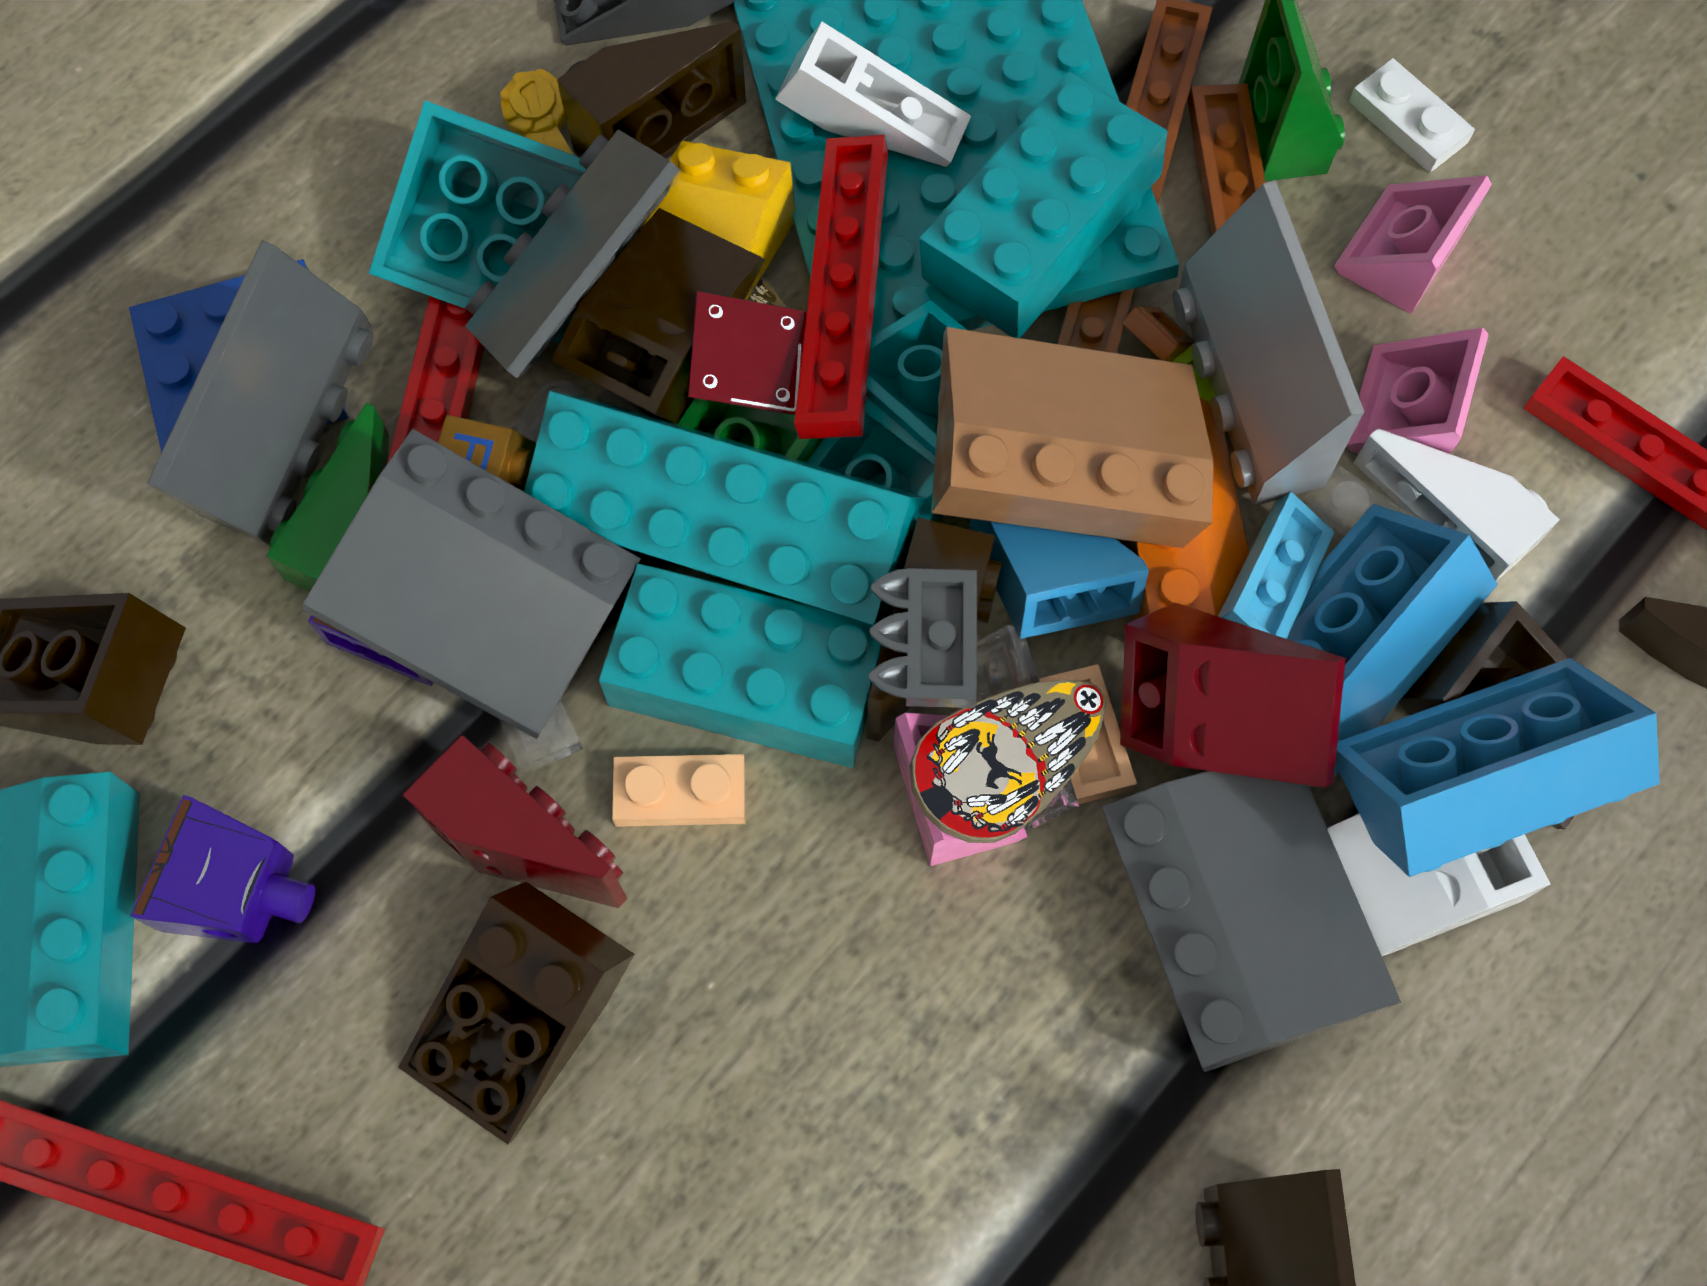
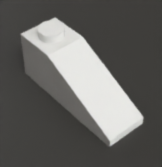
(862, 95)
(1459, 495)

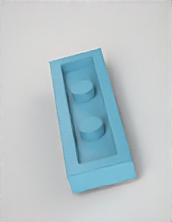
(1279, 568)

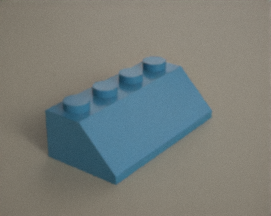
(1390, 607)
(1498, 764)

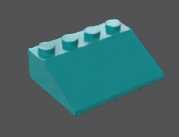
(465, 204)
(66, 917)

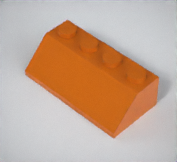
(1211, 562)

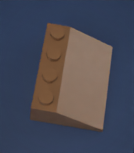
(1071, 440)

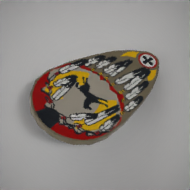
(1005, 759)

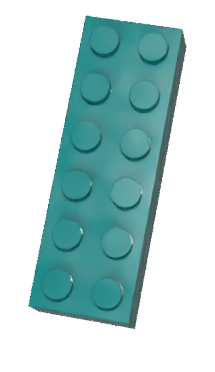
(723, 505)

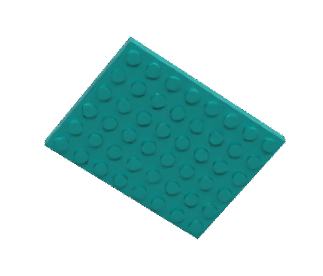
(989, 62)

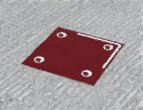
(746, 353)

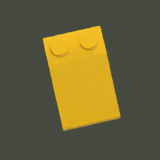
(734, 197)

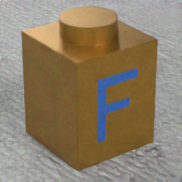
(491, 448)

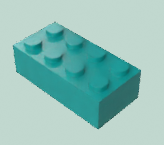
(1042, 205)
(741, 665)

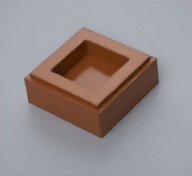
(1158, 332)

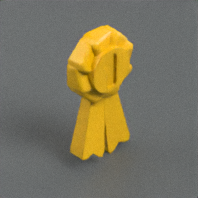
(535, 108)

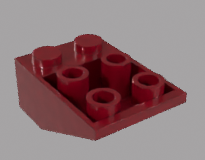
(1230, 698)
(511, 834)

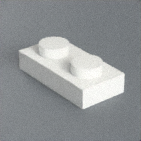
(1411, 115)

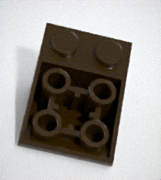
(640, 315)
(514, 1008)

